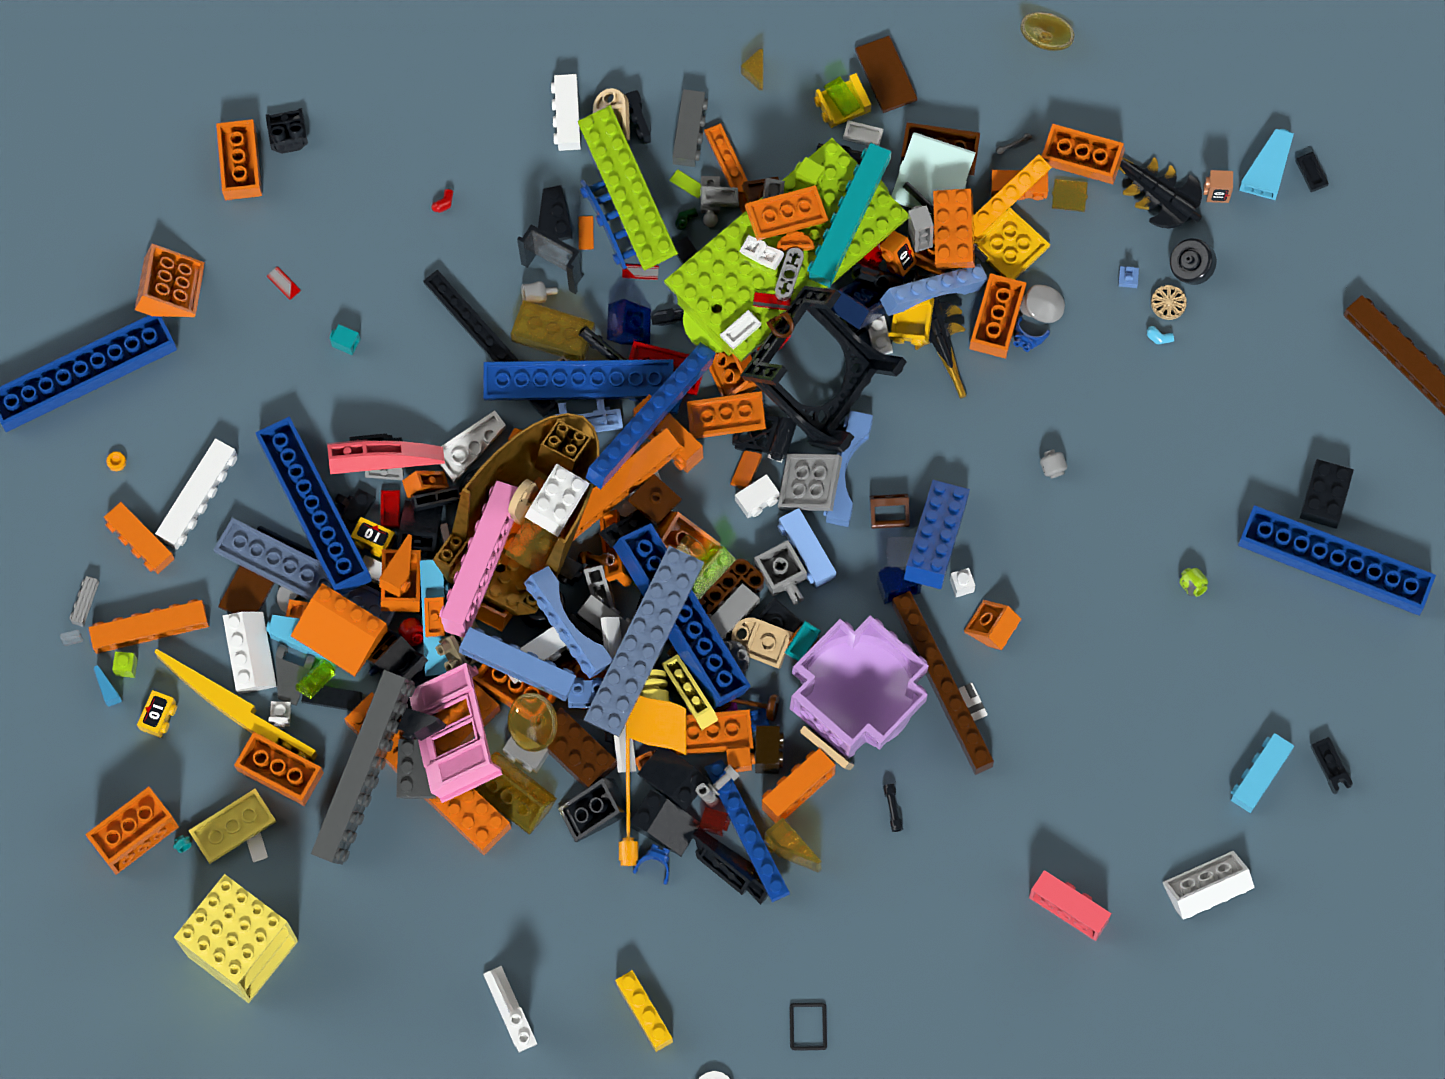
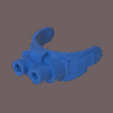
(1027, 341)
(656, 854)

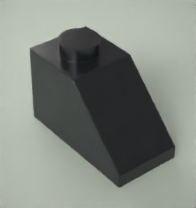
(419, 725)

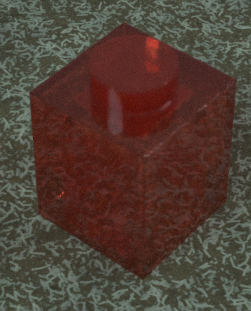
(714, 821)

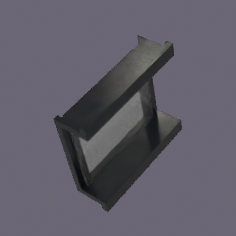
(553, 250)

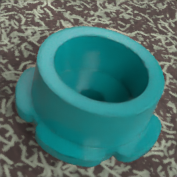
(182, 843)

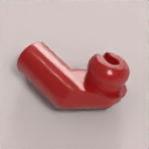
(445, 203)

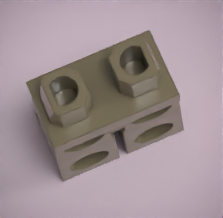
(450, 647)

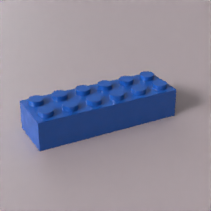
(936, 534)

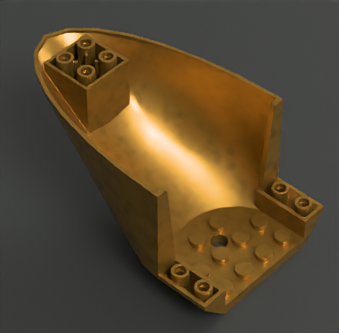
(528, 455)

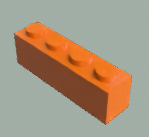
(139, 538)

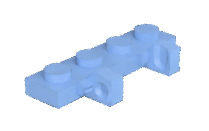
(602, 419)

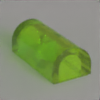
(315, 678)

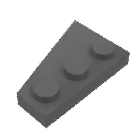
(411, 773)

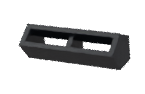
(421, 500)

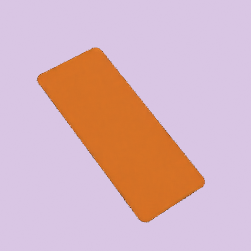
(586, 236)

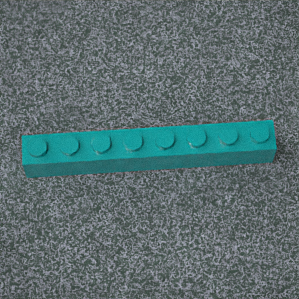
(849, 215)

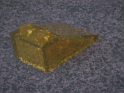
(789, 846)

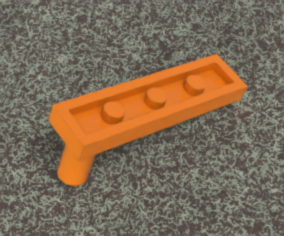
(617, 570)

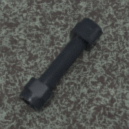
(890, 792)

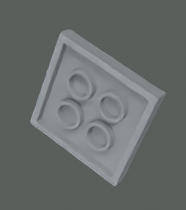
(810, 482)

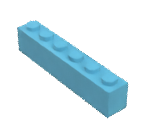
(432, 586)

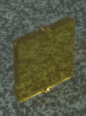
(1069, 195)

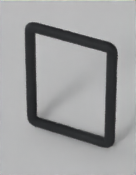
(792, 1026)

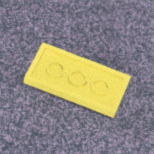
(232, 826)

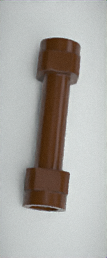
(605, 559)

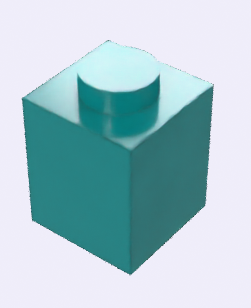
(344, 339)

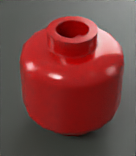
(411, 631)

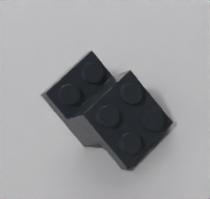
(396, 656)

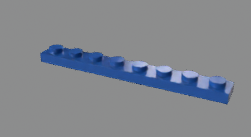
(748, 833)

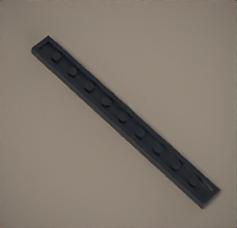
(477, 329)

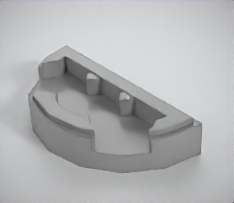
(283, 598)

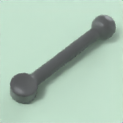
(1000, 150)

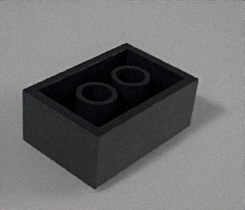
(1326, 493)

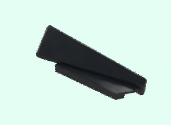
(729, 866)

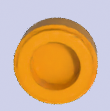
(116, 461)

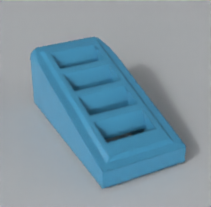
(109, 693)

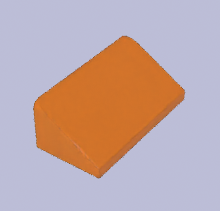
(746, 469)

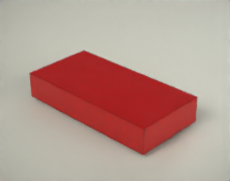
(390, 509)

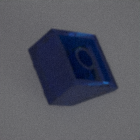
(628, 322)
(892, 584)

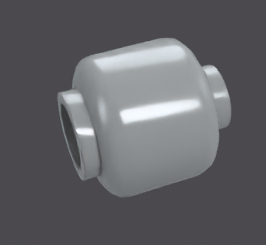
(1053, 464)

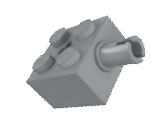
(782, 580)

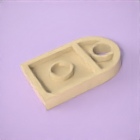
(620, 106)
(522, 500)
(763, 641)

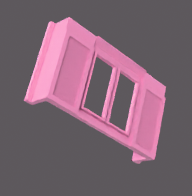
(468, 763)

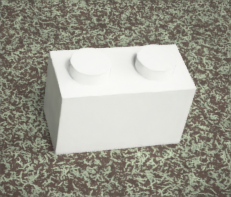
(757, 497)

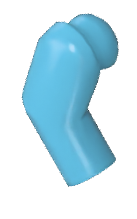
(1157, 337)

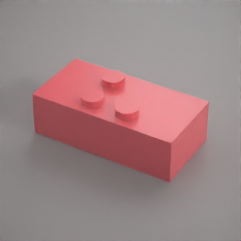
(1070, 905)

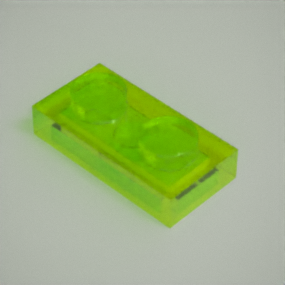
(842, 96)

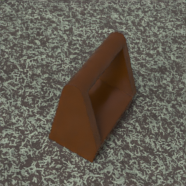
(889, 500)

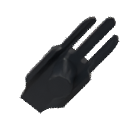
(667, 317)

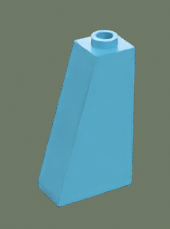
(1267, 170)
(281, 628)

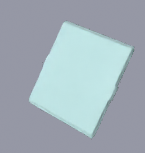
(931, 167)

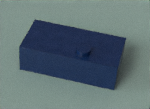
(859, 304)

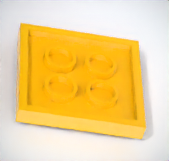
(1011, 245)

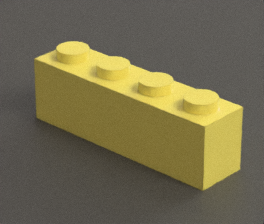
(689, 692)

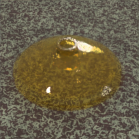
(1047, 31)
(525, 722)

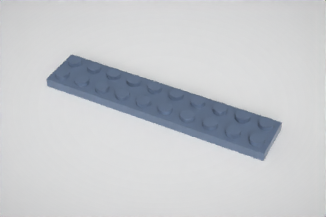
(287, 566)
(643, 641)

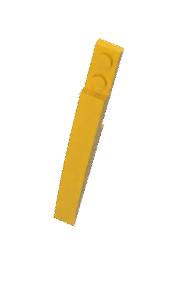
(235, 707)

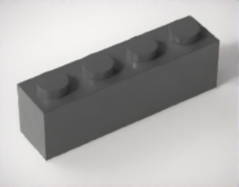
(689, 127)

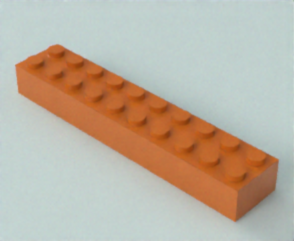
(466, 812)

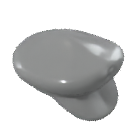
(1043, 304)

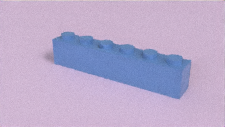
(517, 664)

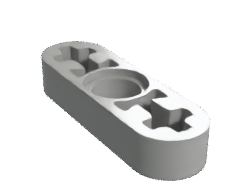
(789, 281)

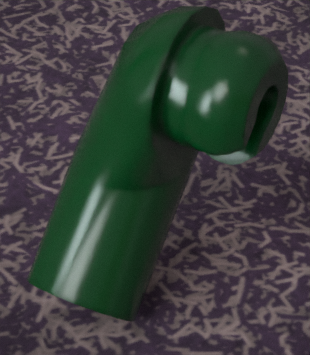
(683, 218)

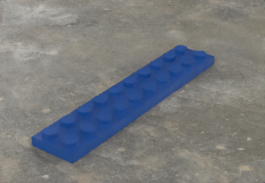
(574, 379)

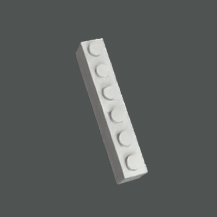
(196, 494)

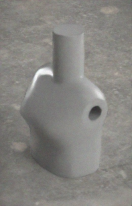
(537, 292)

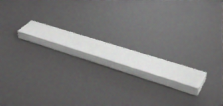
(612, 640)

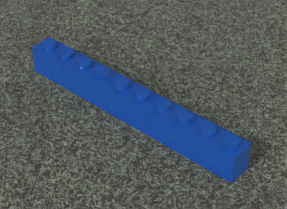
(650, 415)

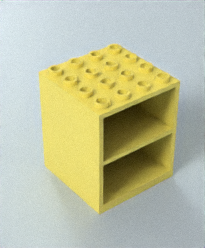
(236, 938)

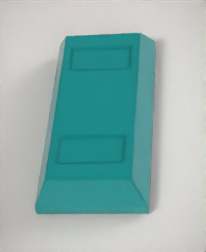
(802, 641)

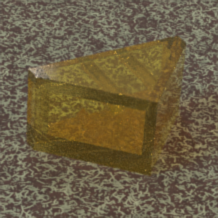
(753, 69)

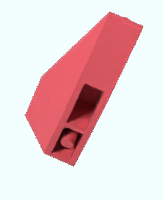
(378, 455)

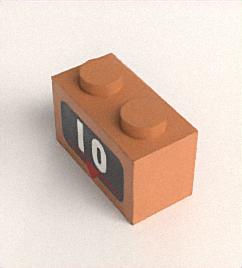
(1218, 186)

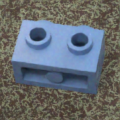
(583, 692)

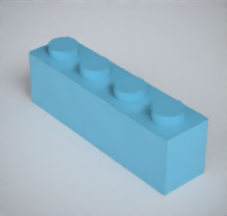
(1262, 772)

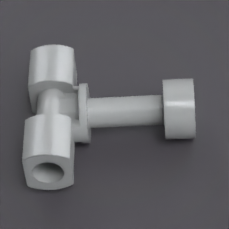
(708, 793)

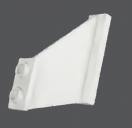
(509, 1009)

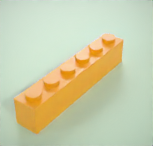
(1009, 194)

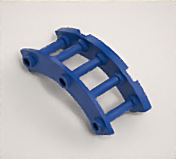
(587, 192)

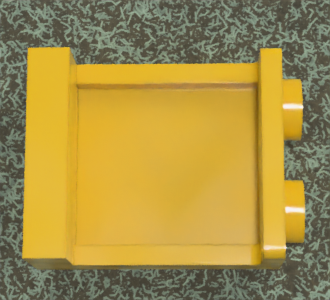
(831, 113)
(913, 324)

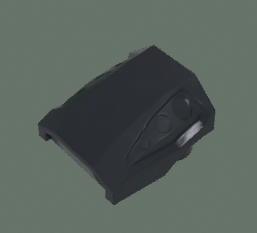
(287, 131)

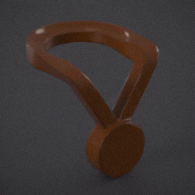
(774, 320)

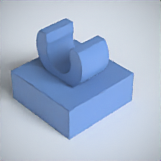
(1128, 277)

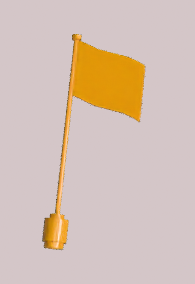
(657, 725)

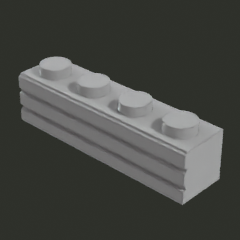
(84, 602)

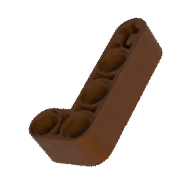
(737, 579)

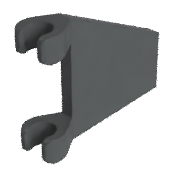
(289, 675)

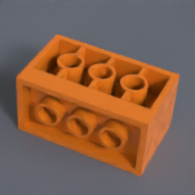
(132, 830)

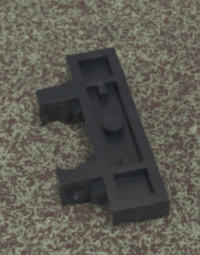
(354, 507)

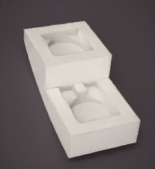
(761, 252)

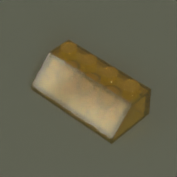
(517, 795)

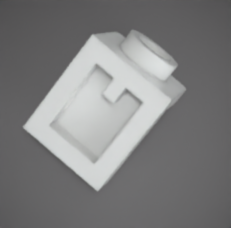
(280, 714)

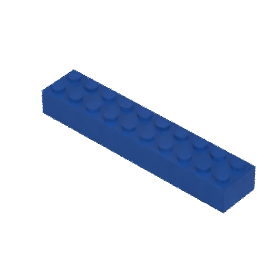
(84, 371)
(313, 506)
(1337, 560)
(693, 631)

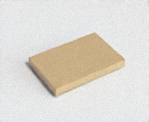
(827, 748)

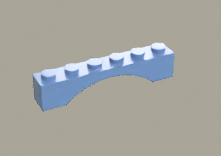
(908, 295)
(859, 426)
(589, 654)

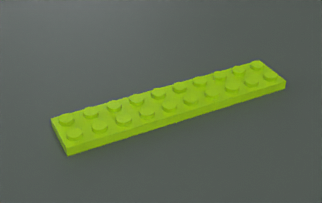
(627, 188)

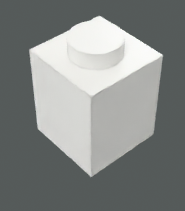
(962, 582)

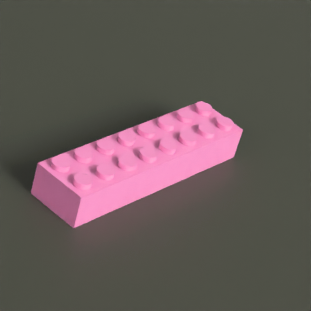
(479, 561)

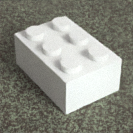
(557, 500)

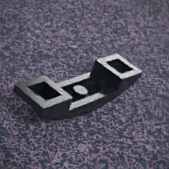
(627, 525)

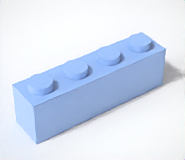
(807, 548)

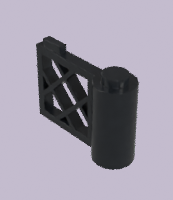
(778, 441)

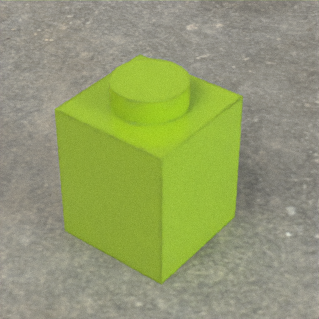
(809, 172)
(125, 664)

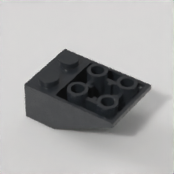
(423, 527)

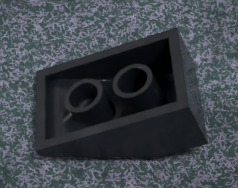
(672, 777)
(594, 809)
(664, 823)

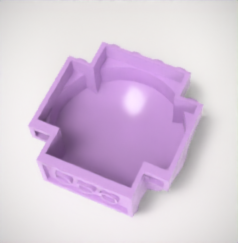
(858, 686)

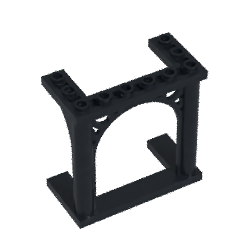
(767, 376)

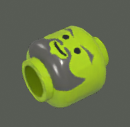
(1193, 582)

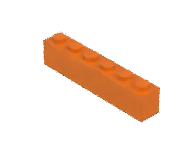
(148, 626)

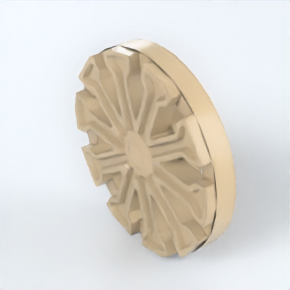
(1168, 302)

